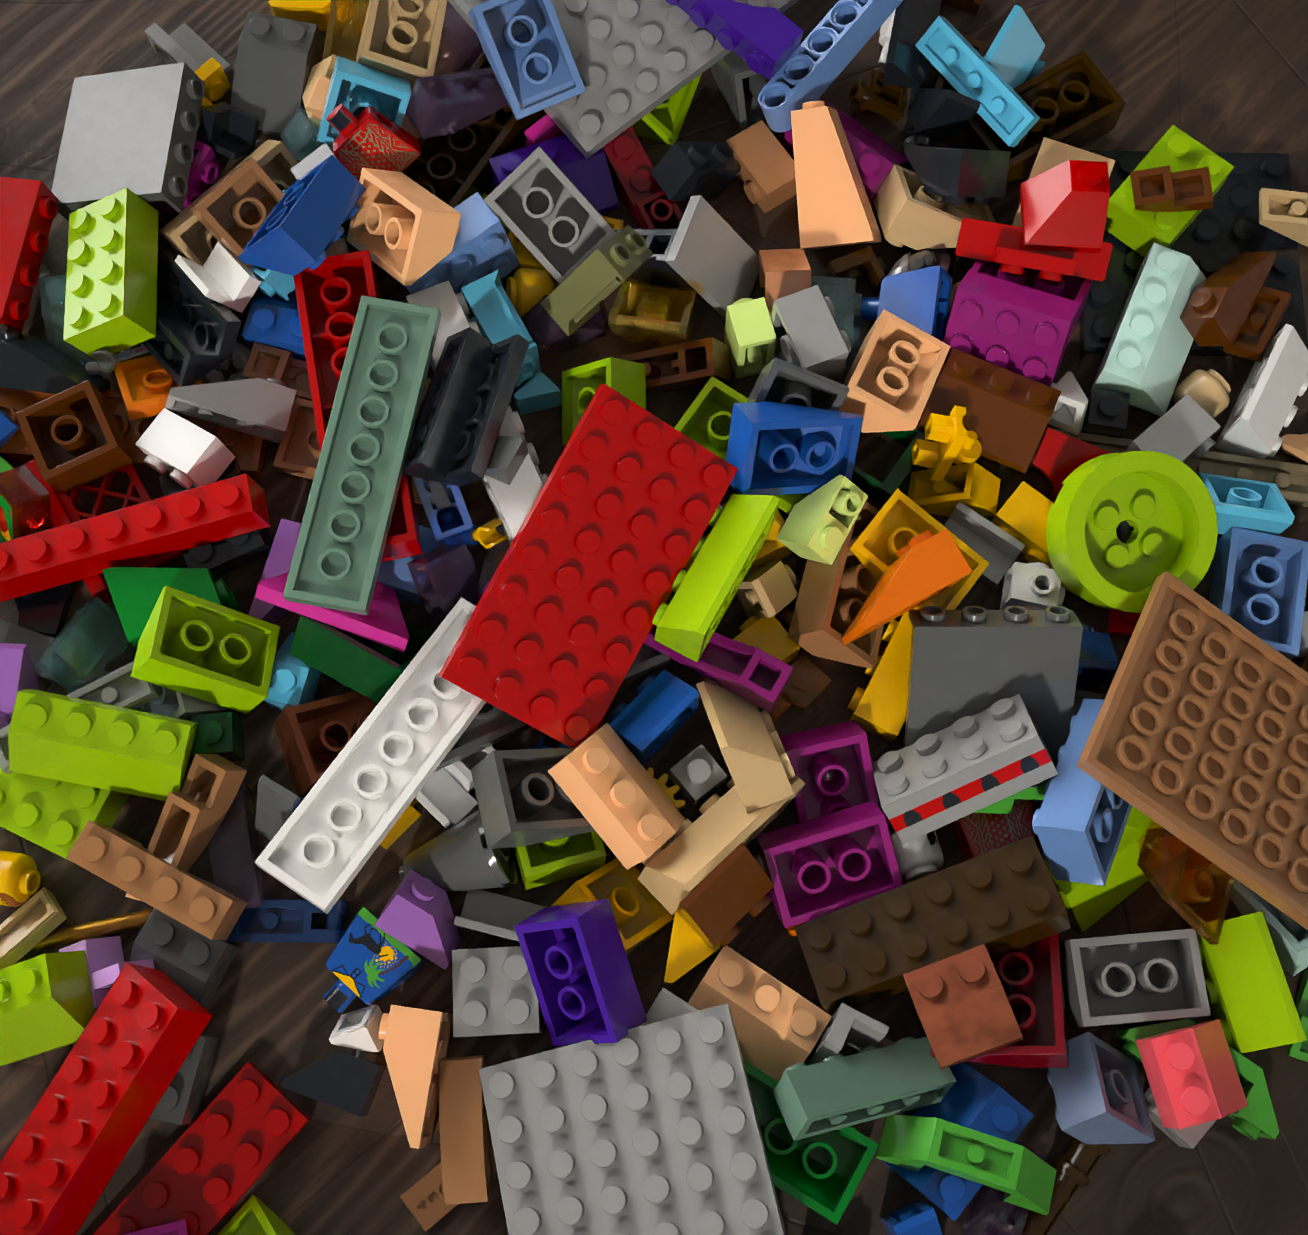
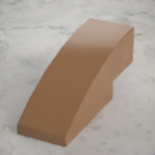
(197, 811)
(464, 1132)

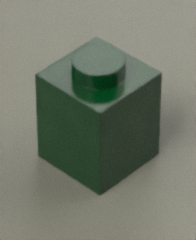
(219, 735)

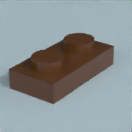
(1260, 324)

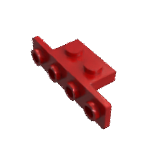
(1005, 245)

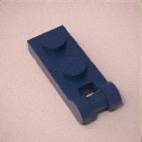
(288, 923)

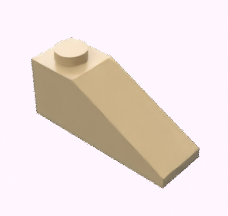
(1285, 213)

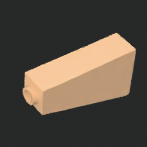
(828, 183)

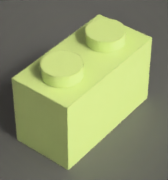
(749, 336)

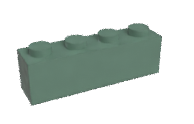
(860, 1087)

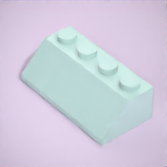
(1149, 336)

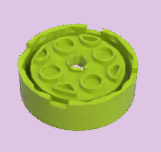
(1170, 521)

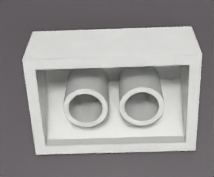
(1267, 399)

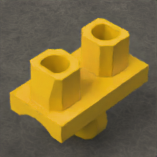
(950, 444)

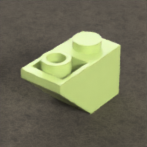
(823, 520)

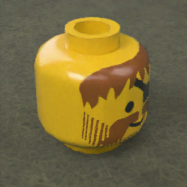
(15, 877)

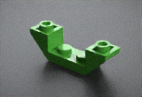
(1253, 1120)
(970, 1155)

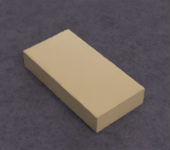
(29, 926)

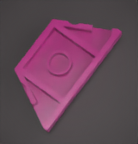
(382, 625)

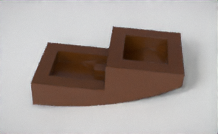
(1171, 192)

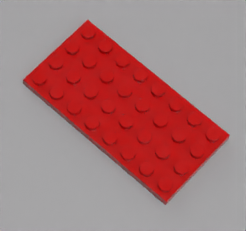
(589, 569)

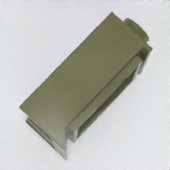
(595, 279)

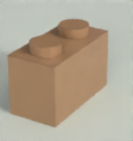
(765, 166)

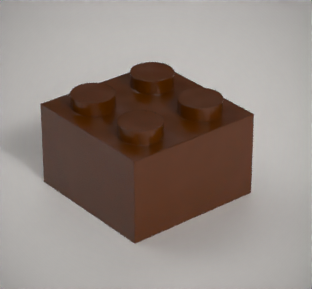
(74, 437)

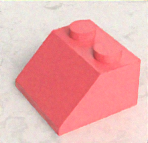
(1192, 1075)

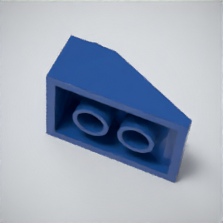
(790, 447)

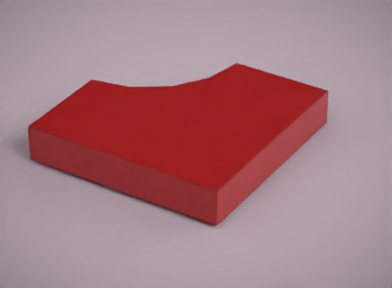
(1060, 455)

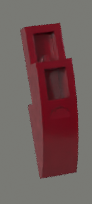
(637, 185)

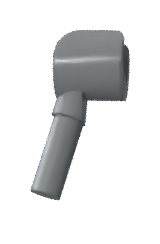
(104, 367)

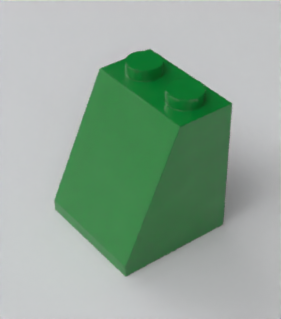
(138, 589)

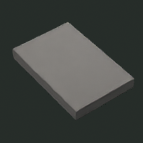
(712, 256)

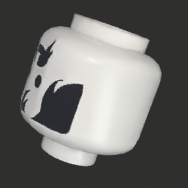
(918, 857)

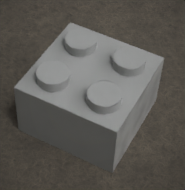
(493, 993)

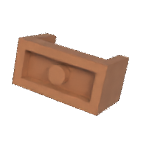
(783, 273)

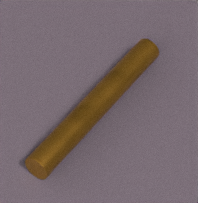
(95, 929)

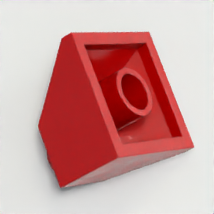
(1066, 207)

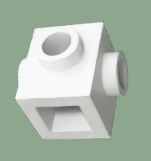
(1031, 587)

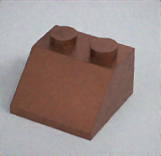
(963, 1006)

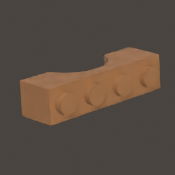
(156, 882)

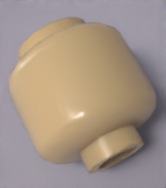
(1207, 389)

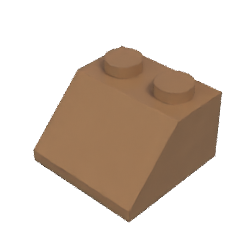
(238, 206)

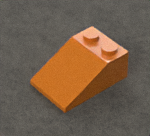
(919, 574)

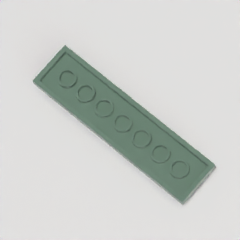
(363, 456)

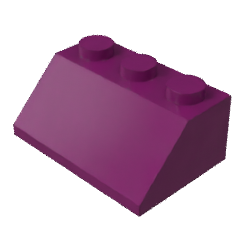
(871, 154)

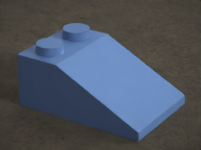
(527, 53)

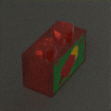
(23, 504)

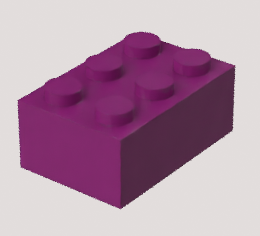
(1011, 325)
(829, 862)

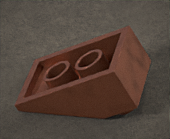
(317, 733)

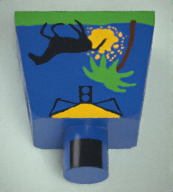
(368, 963)

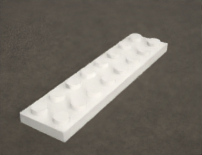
(374, 774)

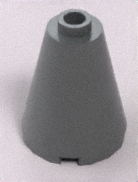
(461, 859)

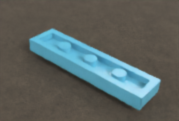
(977, 80)

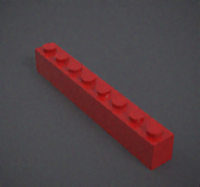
(132, 535)

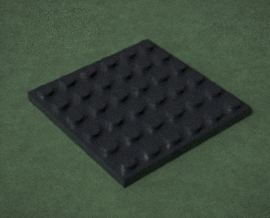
(1209, 240)

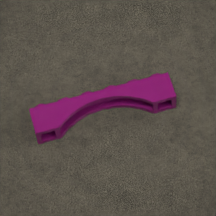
(737, 668)

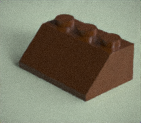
(1000, 407)

